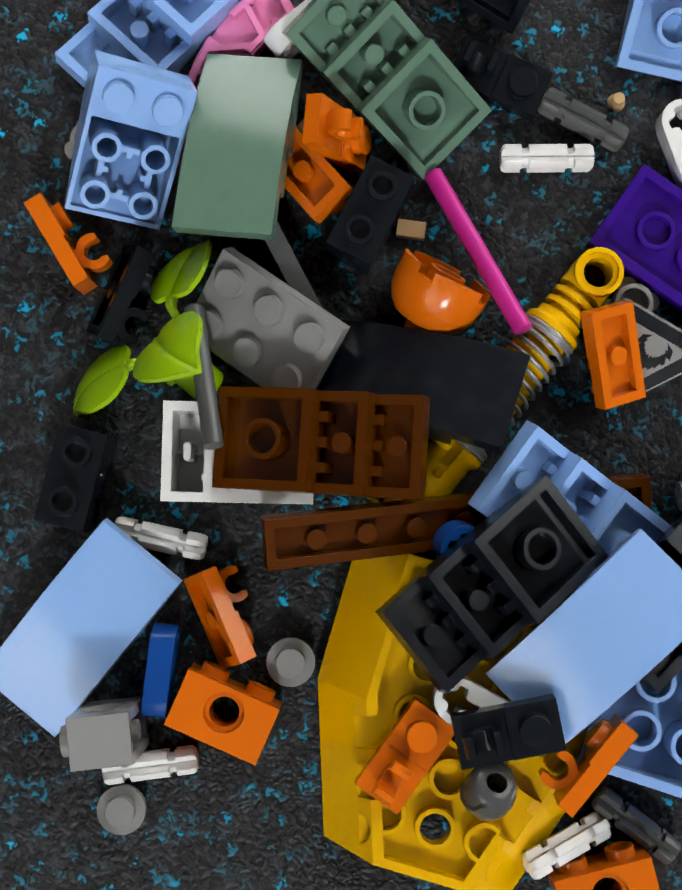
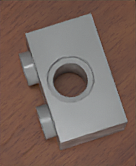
(105, 734)

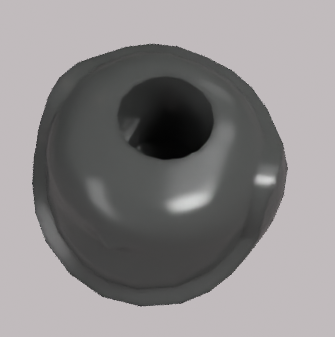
(489, 791)

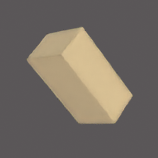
(411, 229)

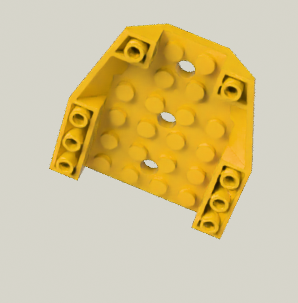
(361, 694)

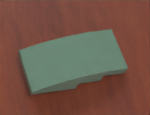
(390, 76)
(238, 147)

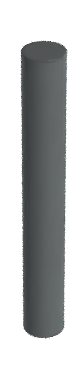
(206, 390)

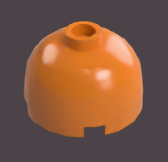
(435, 295)

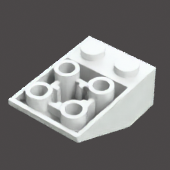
(189, 467)

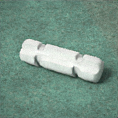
(546, 158)
(164, 538)
(155, 765)
(566, 845)

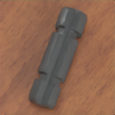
(583, 119)
(636, 825)

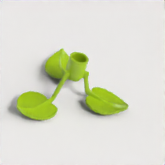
(171, 356)

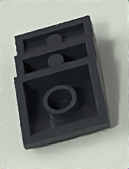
(468, 381)
(493, 584)

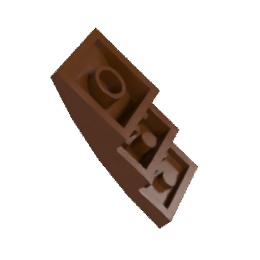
(322, 442)

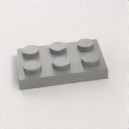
(267, 325)

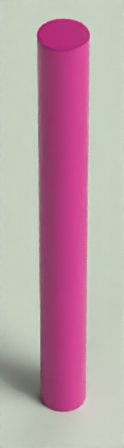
(478, 252)

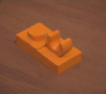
(336, 133)
(315, 182)
(54, 226)
(613, 354)
(225, 629)
(605, 747)
(405, 755)

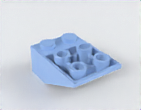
(128, 140)

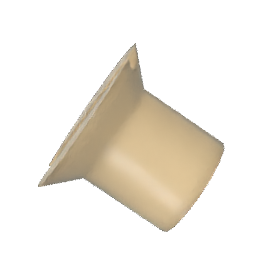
(616, 101)

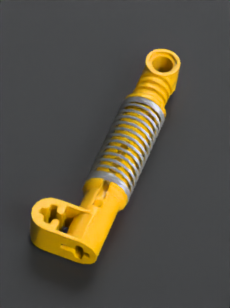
(551, 334)

